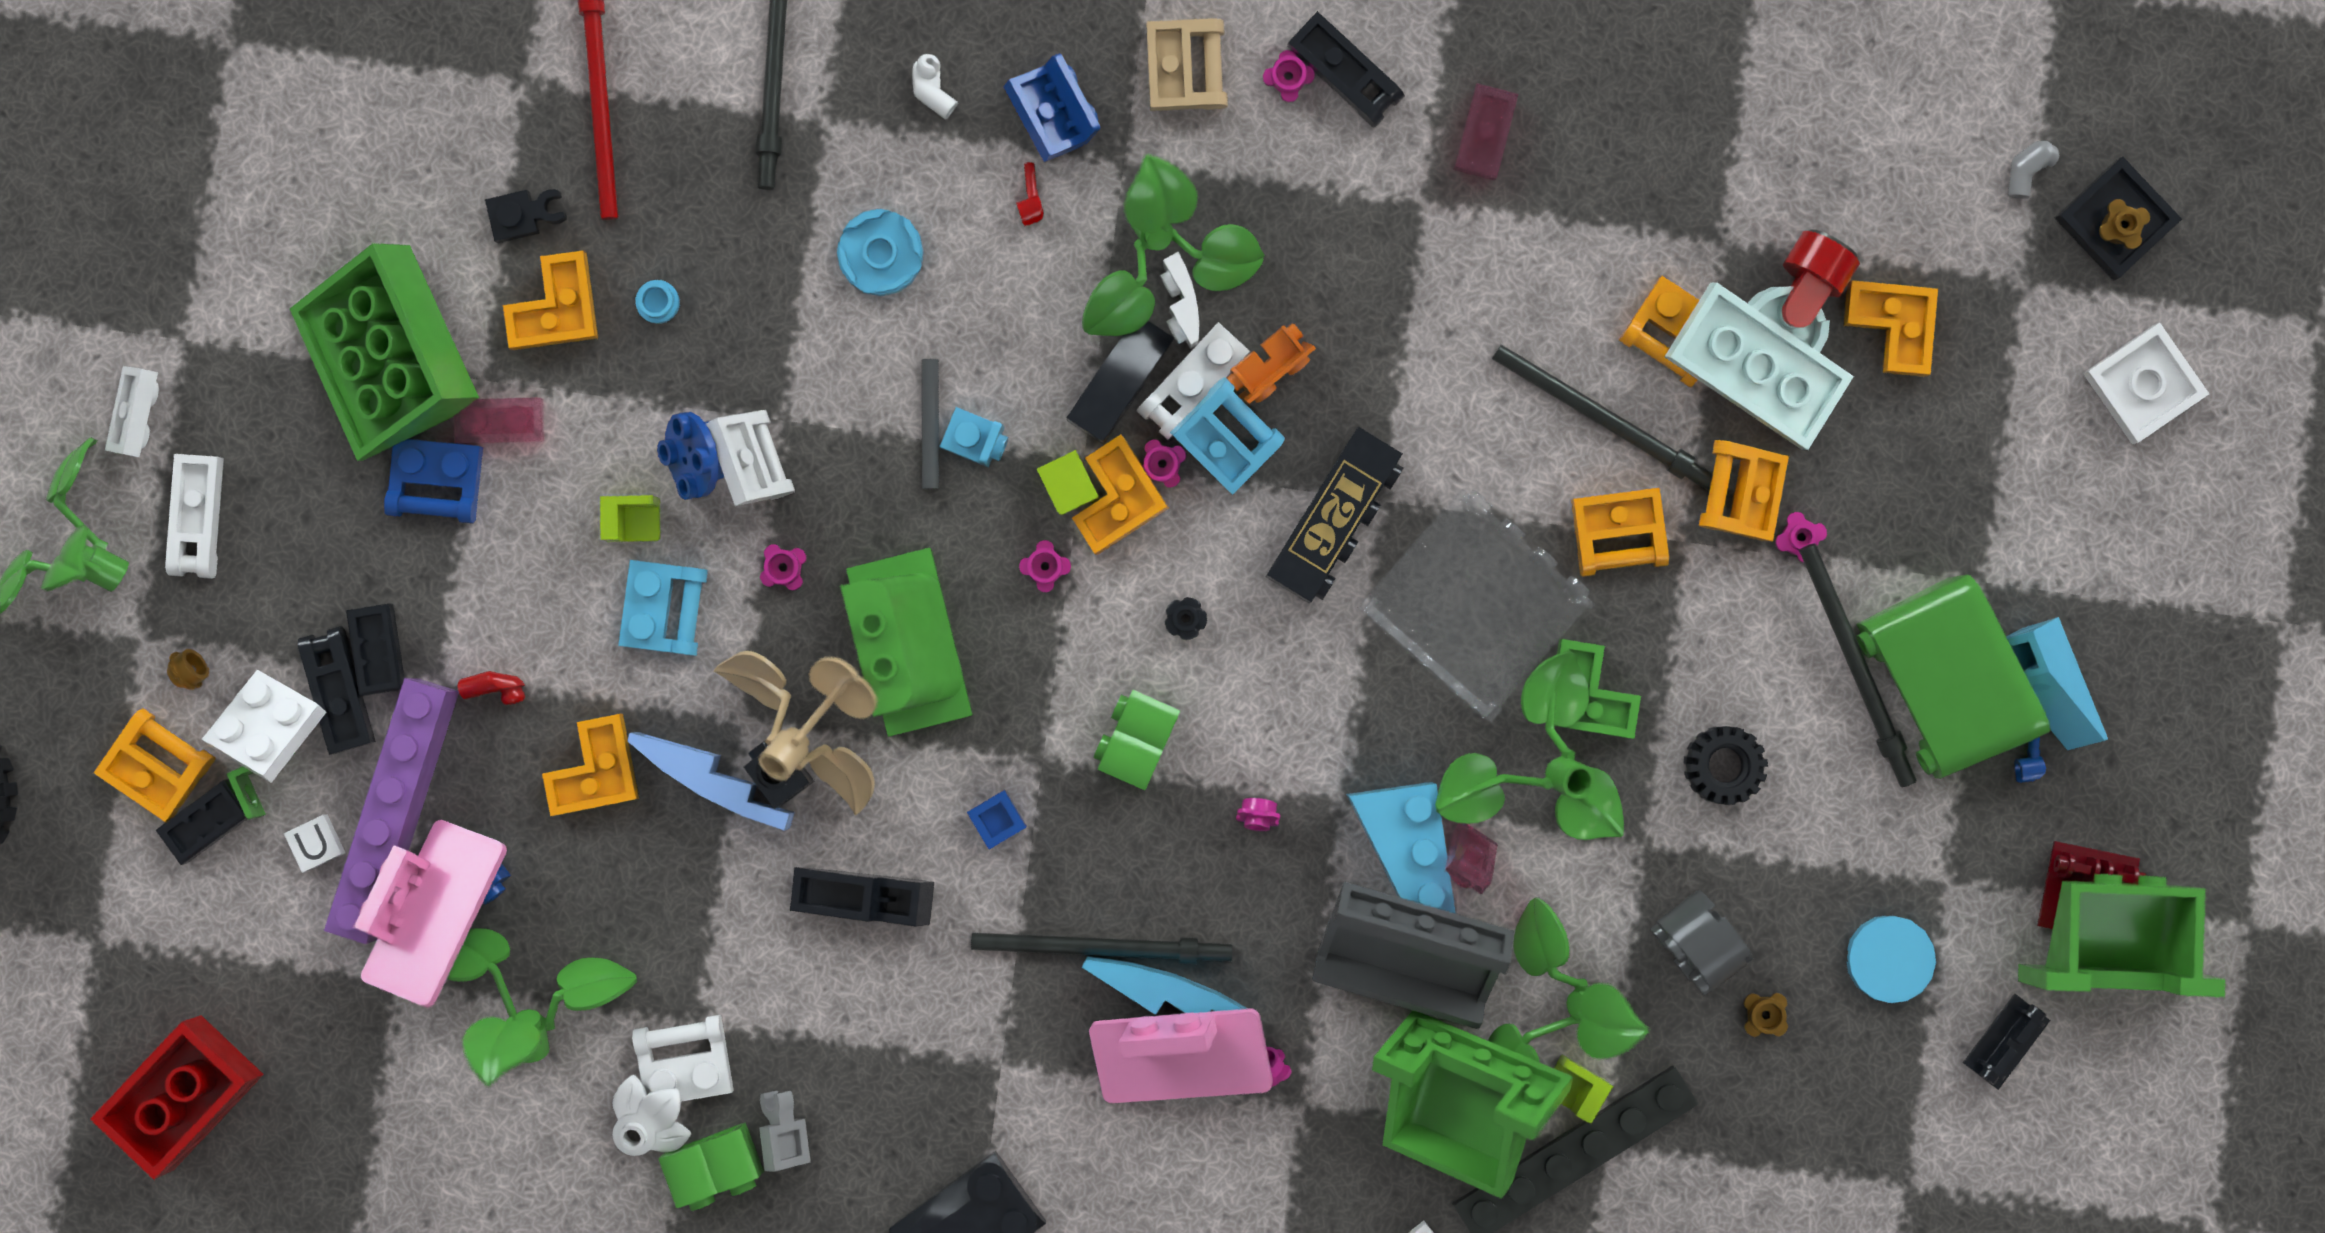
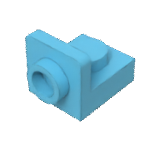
(974, 437)

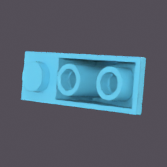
(2058, 683)

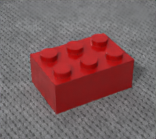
(176, 1096)

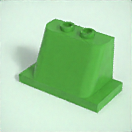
(906, 642)
(2126, 939)
(1464, 1101)

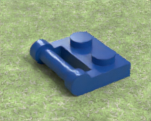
(435, 466)

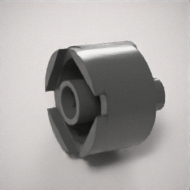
(1702, 942)

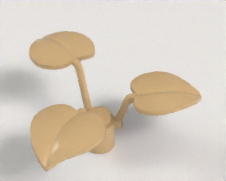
(789, 748)

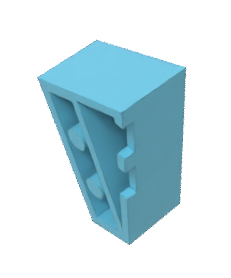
(1408, 841)

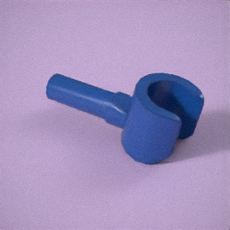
(2032, 767)

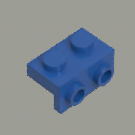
(1053, 108)

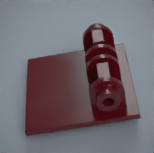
(2080, 864)

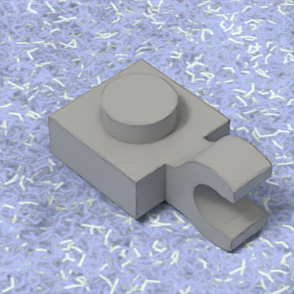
(785, 1138)

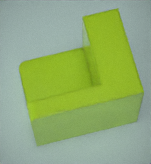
(1068, 483)
(630, 518)
(1587, 1089)

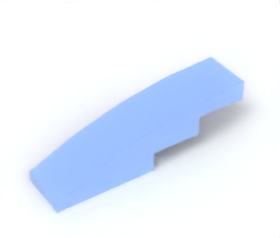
(698, 772)

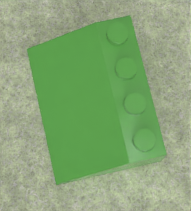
(383, 350)

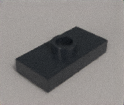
(375, 649)
(202, 823)

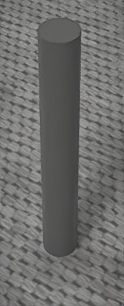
(930, 423)

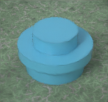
(657, 301)

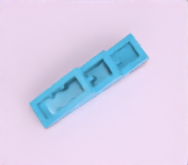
(1153, 986)

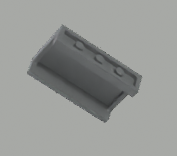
(1412, 955)

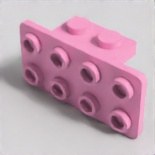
(426, 909)
(1181, 1056)

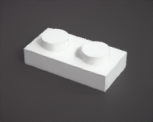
(131, 410)

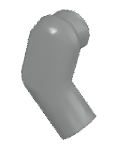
(2028, 162)

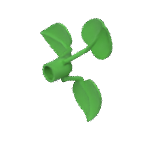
(1153, 202)
(76, 557)
(1589, 798)
(1603, 1015)
(499, 1045)

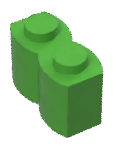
(1137, 739)
(712, 1166)

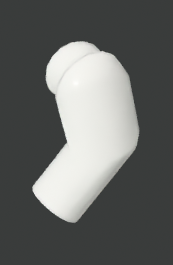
(927, 86)

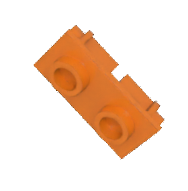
(1285, 357)

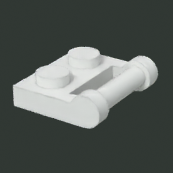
(749, 458)
(693, 1074)

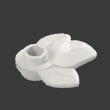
(650, 1116)

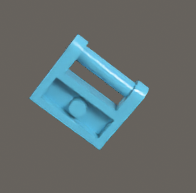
(1217, 446)
(648, 607)

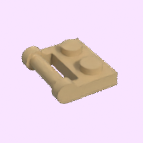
(1172, 64)

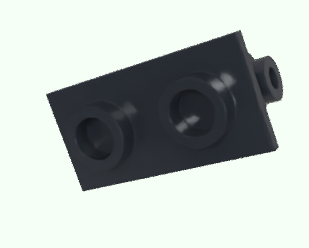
(2006, 1041)

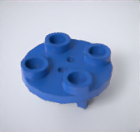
(690, 455)

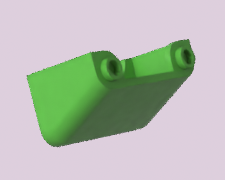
(1955, 675)

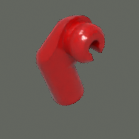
(490, 682)

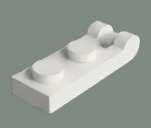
(1194, 378)
(194, 515)

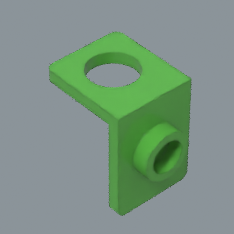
(240, 783)

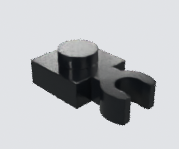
(516, 214)

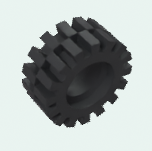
(1751, 765)

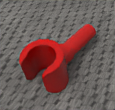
(1031, 208)

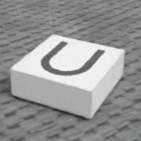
(314, 843)

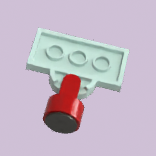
(1769, 349)

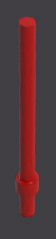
(592, 14)

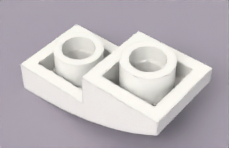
(1184, 313)

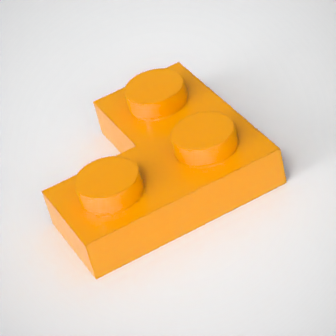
(566, 311)
(1905, 314)
(1129, 498)
(607, 771)

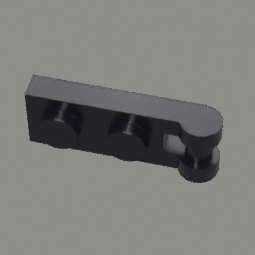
(1345, 68)
(336, 691)

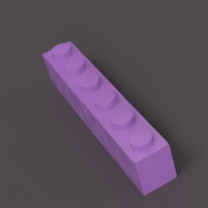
(393, 797)

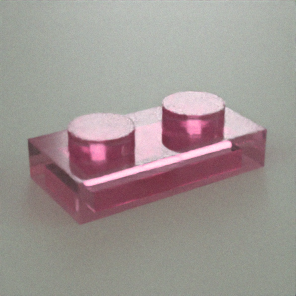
(1486, 131)
(500, 421)
(1471, 858)

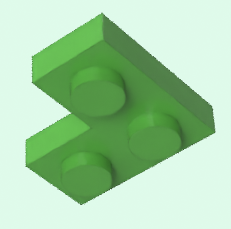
(1607, 710)

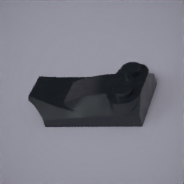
(976, 1202)

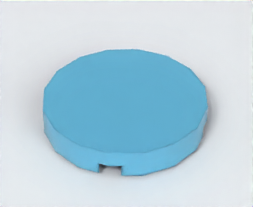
(890, 263)
(1891, 959)

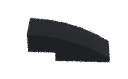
(1119, 381)
(862, 896)

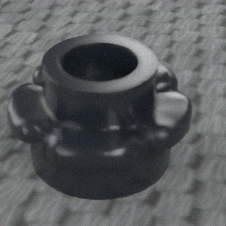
(1197, 616)

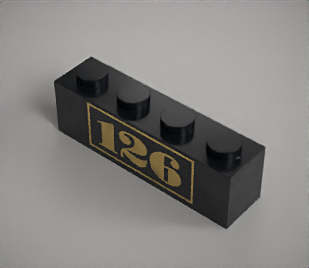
(1334, 515)

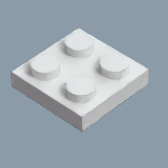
(2146, 383)
(264, 726)

